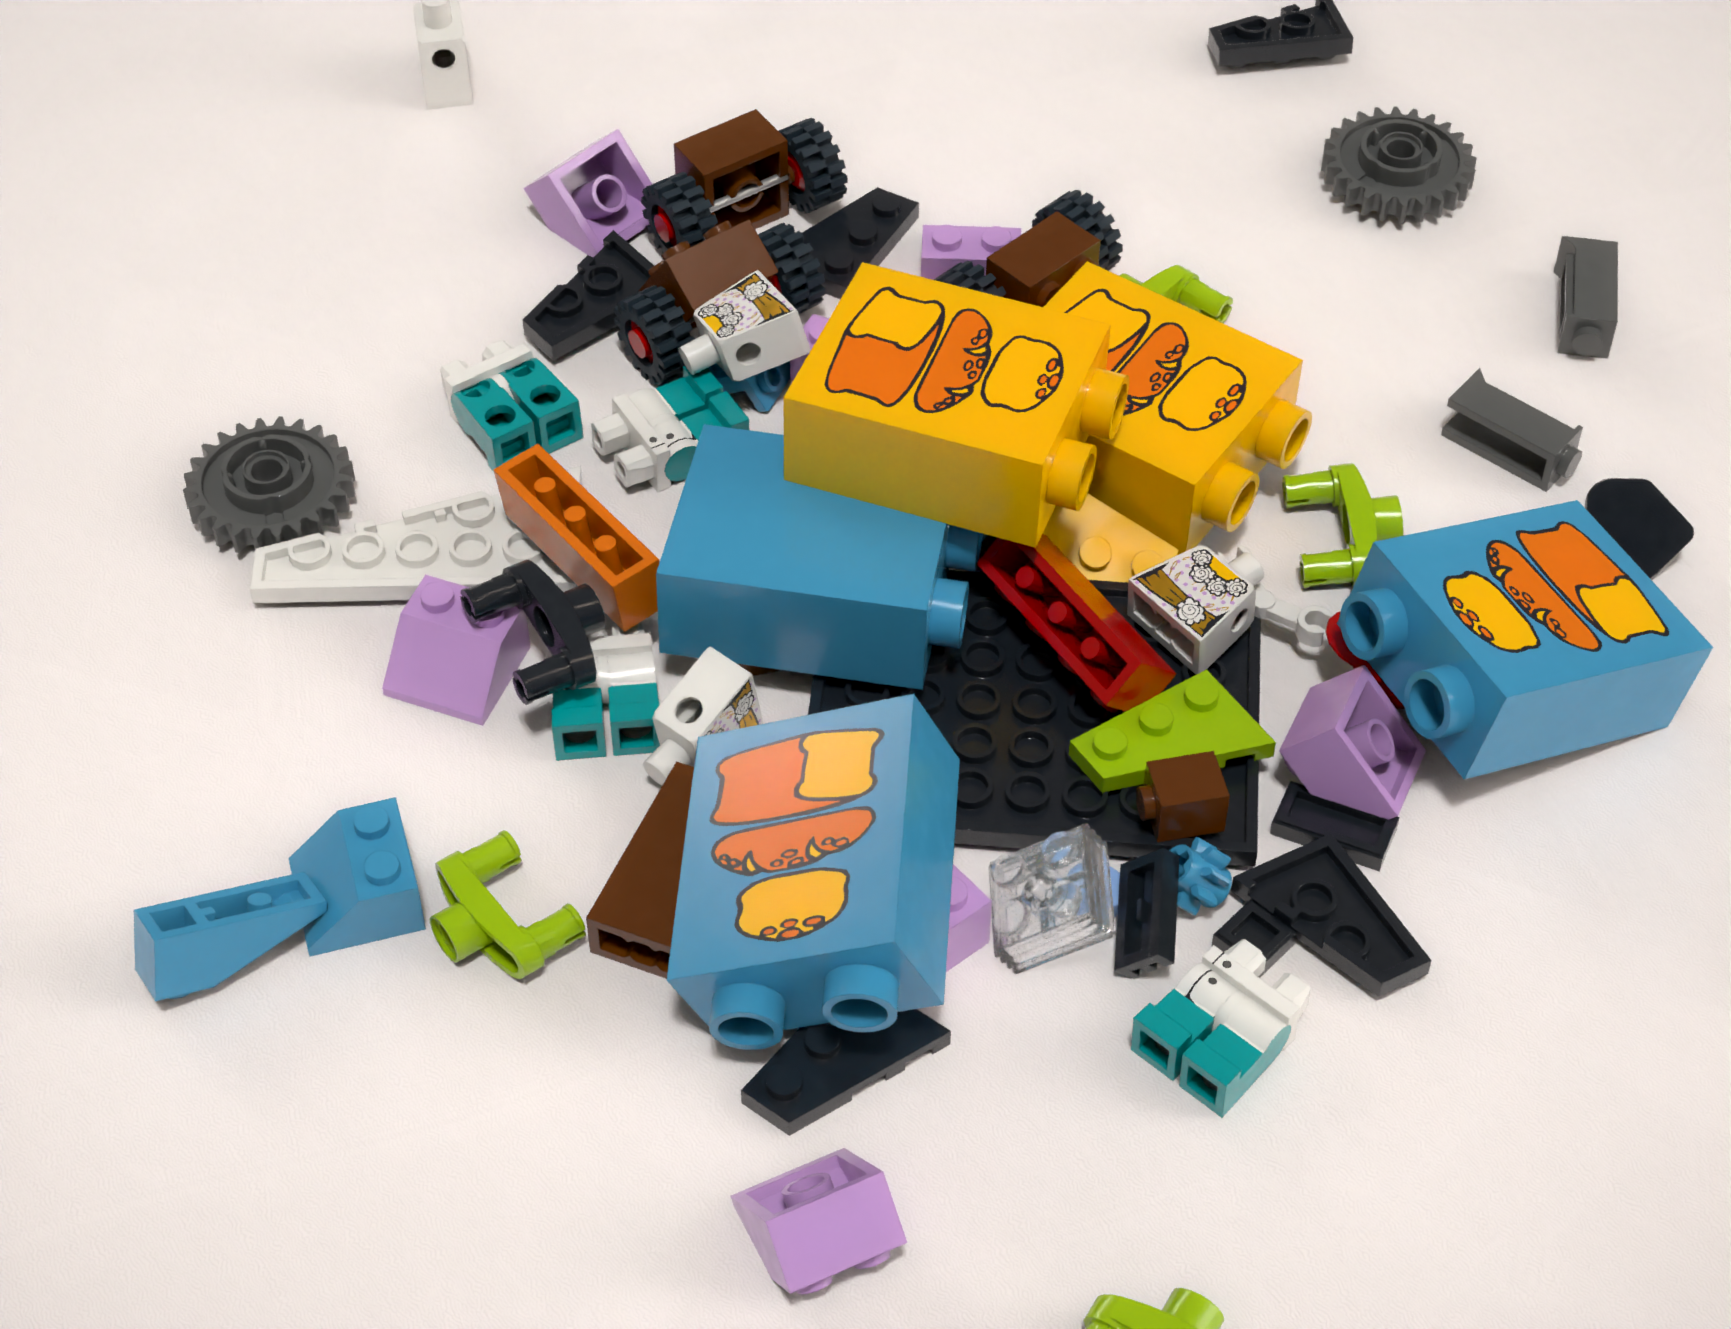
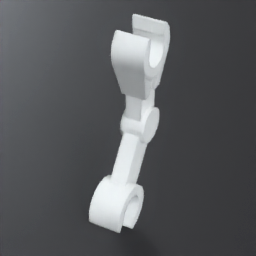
(1289, 615)

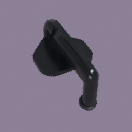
(1639, 520)

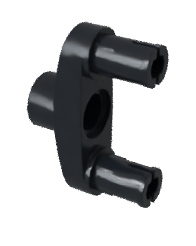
(557, 616)

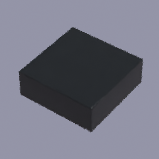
(1260, 930)

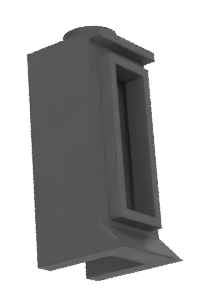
(1587, 295)
(1512, 433)

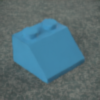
(364, 875)

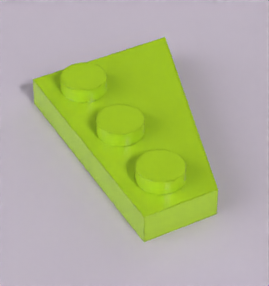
(1175, 723)

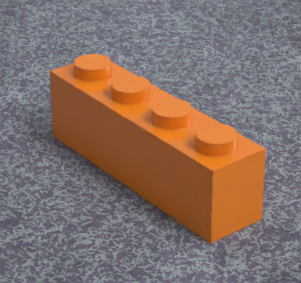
(579, 535)

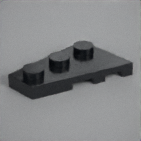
(1292, 35)
(859, 234)
(586, 304)
(1336, 914)
(828, 1064)

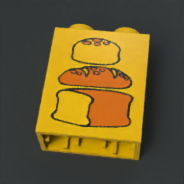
(952, 405)
(1197, 412)

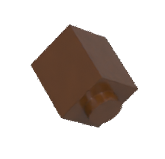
(1183, 796)

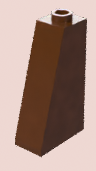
(638, 903)

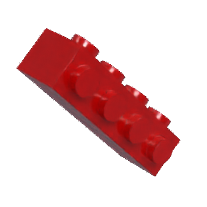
(1077, 623)

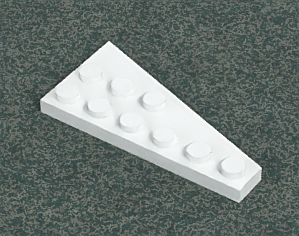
(451, 540)

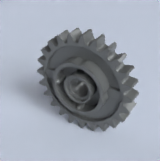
(1398, 164)
(269, 484)

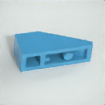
(213, 935)

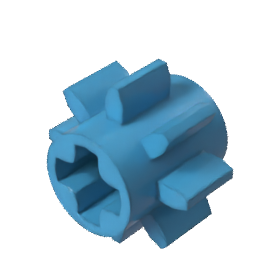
(1201, 876)

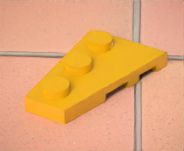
(1105, 542)

